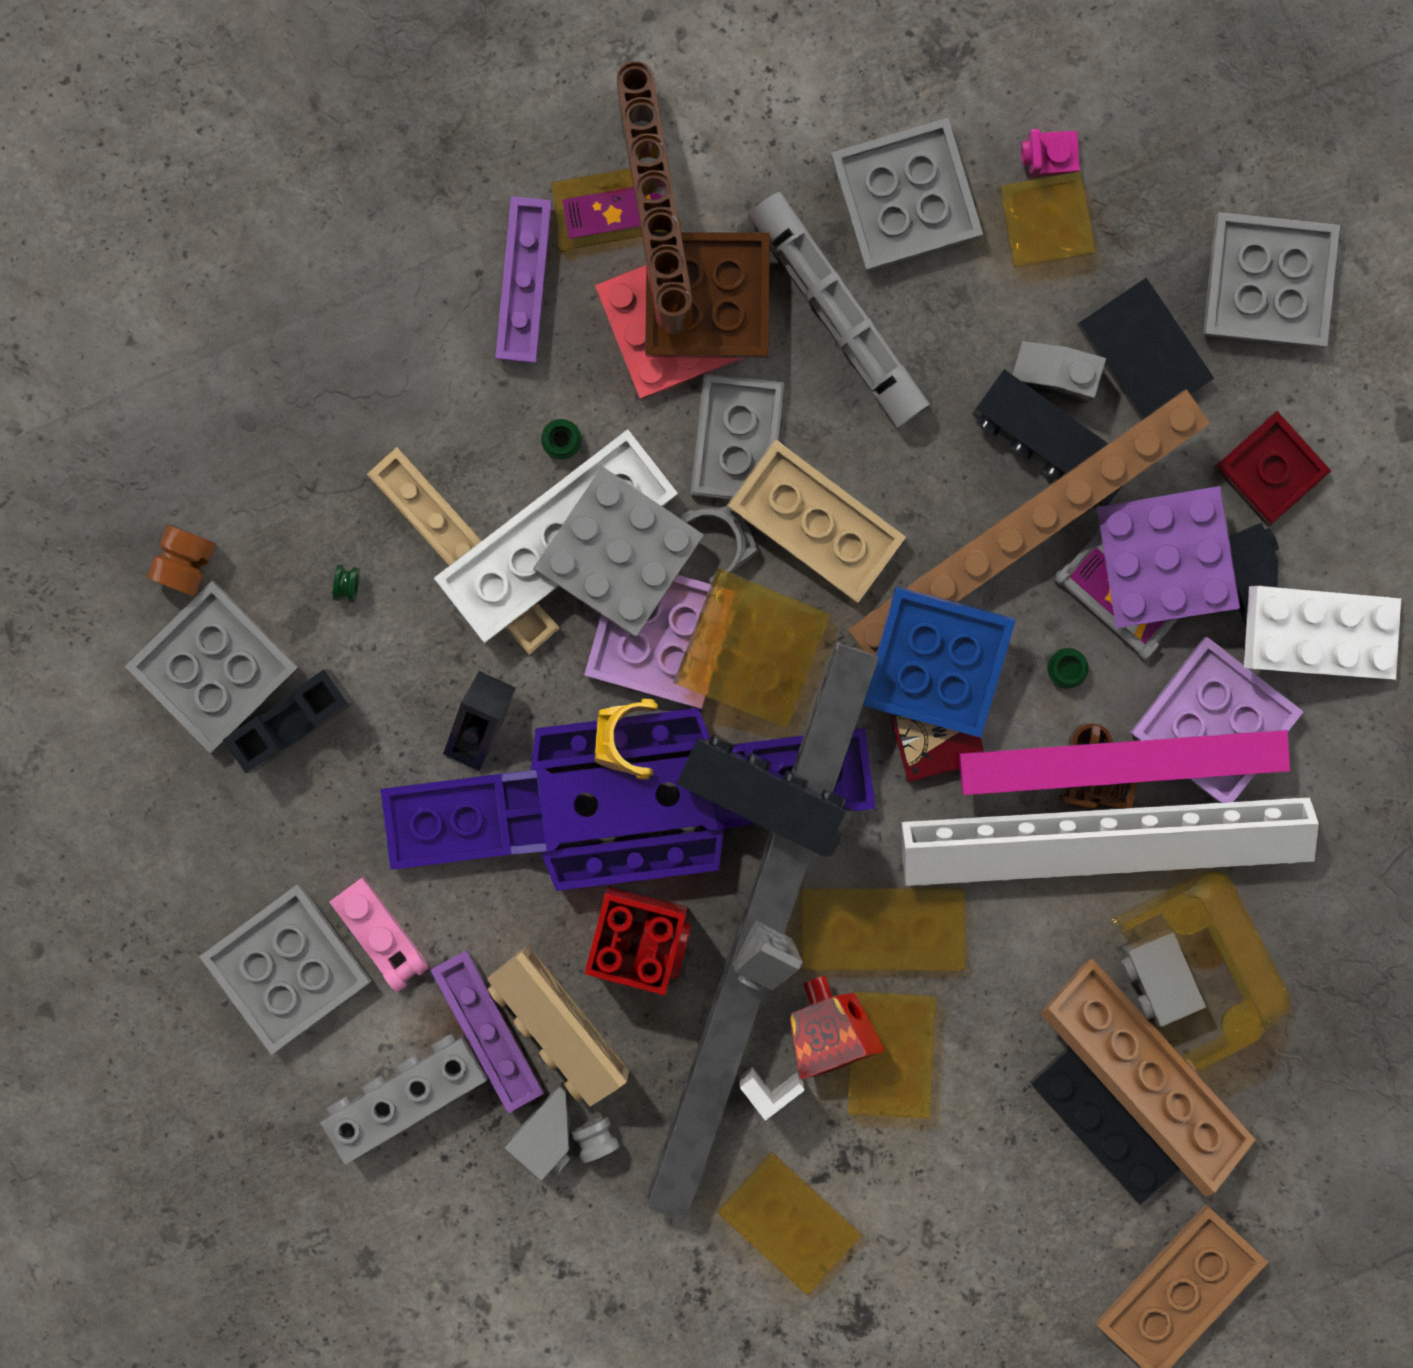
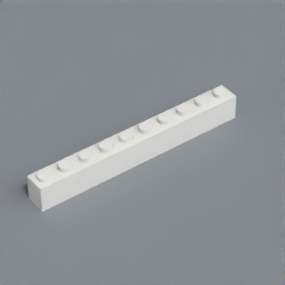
(1109, 841)

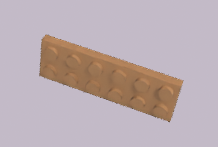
(1148, 1077)

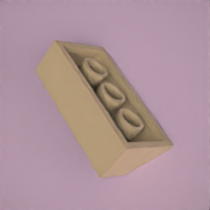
(558, 1026)

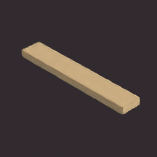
(448, 533)

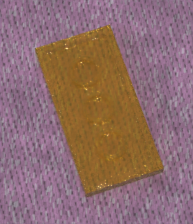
(883, 928)

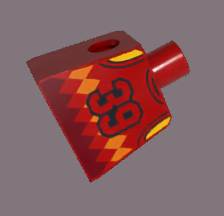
(831, 1031)

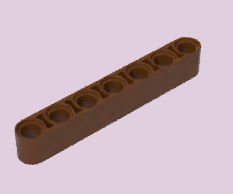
(659, 213)

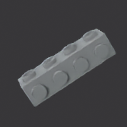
(404, 1098)

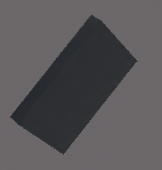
(1145, 349)

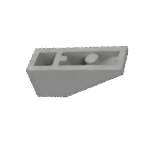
(766, 958)

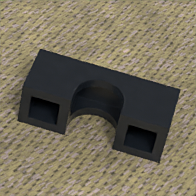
(288, 722)

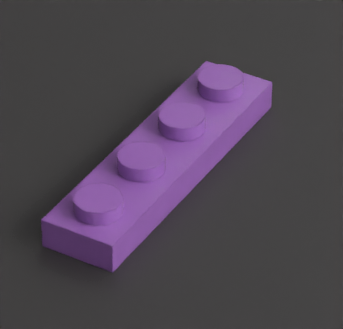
(523, 280)
(487, 1031)

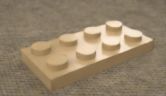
(816, 521)

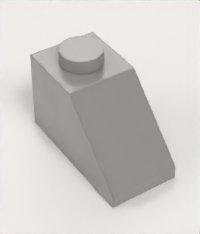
(1059, 370)
(544, 1136)

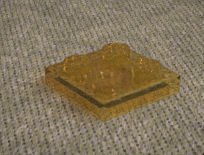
(1047, 219)

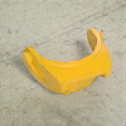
(605, 749)

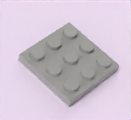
(906, 194)
(1271, 280)
(618, 551)
(212, 667)
(285, 968)

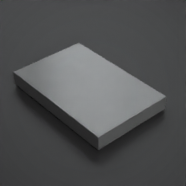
(734, 431)

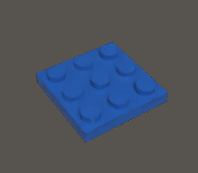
(939, 661)

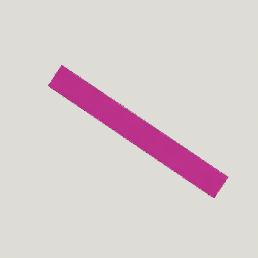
(1124, 762)

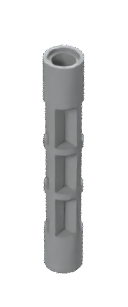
(839, 310)

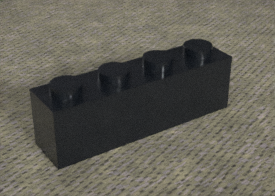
(1037, 428)
(765, 796)

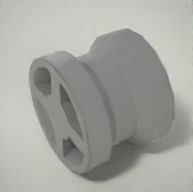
(595, 1139)

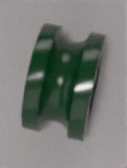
(346, 583)

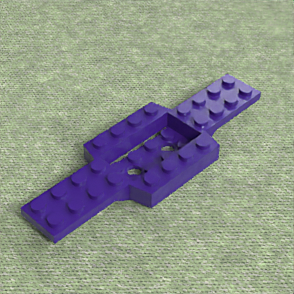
(537, 810)

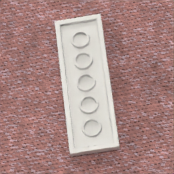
(497, 576)

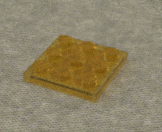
(751, 648)

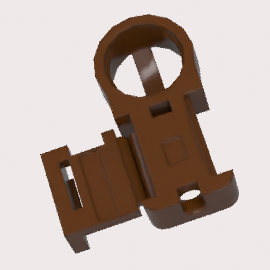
(1107, 794)

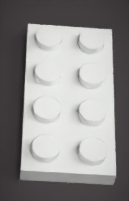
(1322, 632)

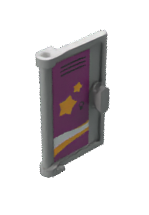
(1088, 581)

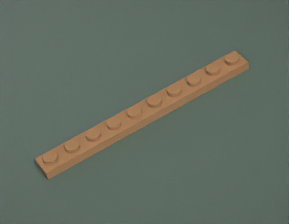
(1049, 510)

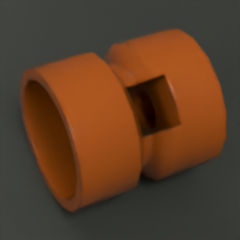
(181, 560)

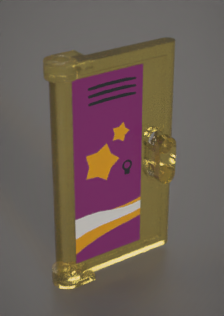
(595, 214)

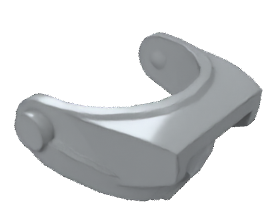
(745, 543)

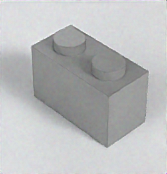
(1162, 977)

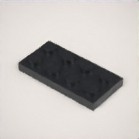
(1104, 1125)

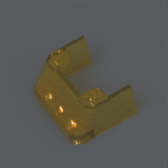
(1214, 903)

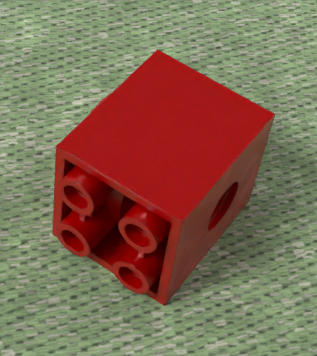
(638, 940)

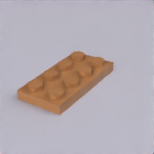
(1181, 1291)

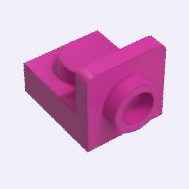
(1050, 153)

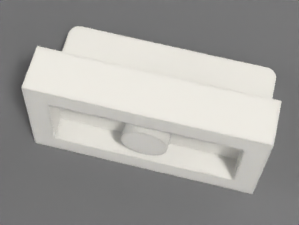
(765, 1100)

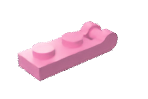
(379, 933)

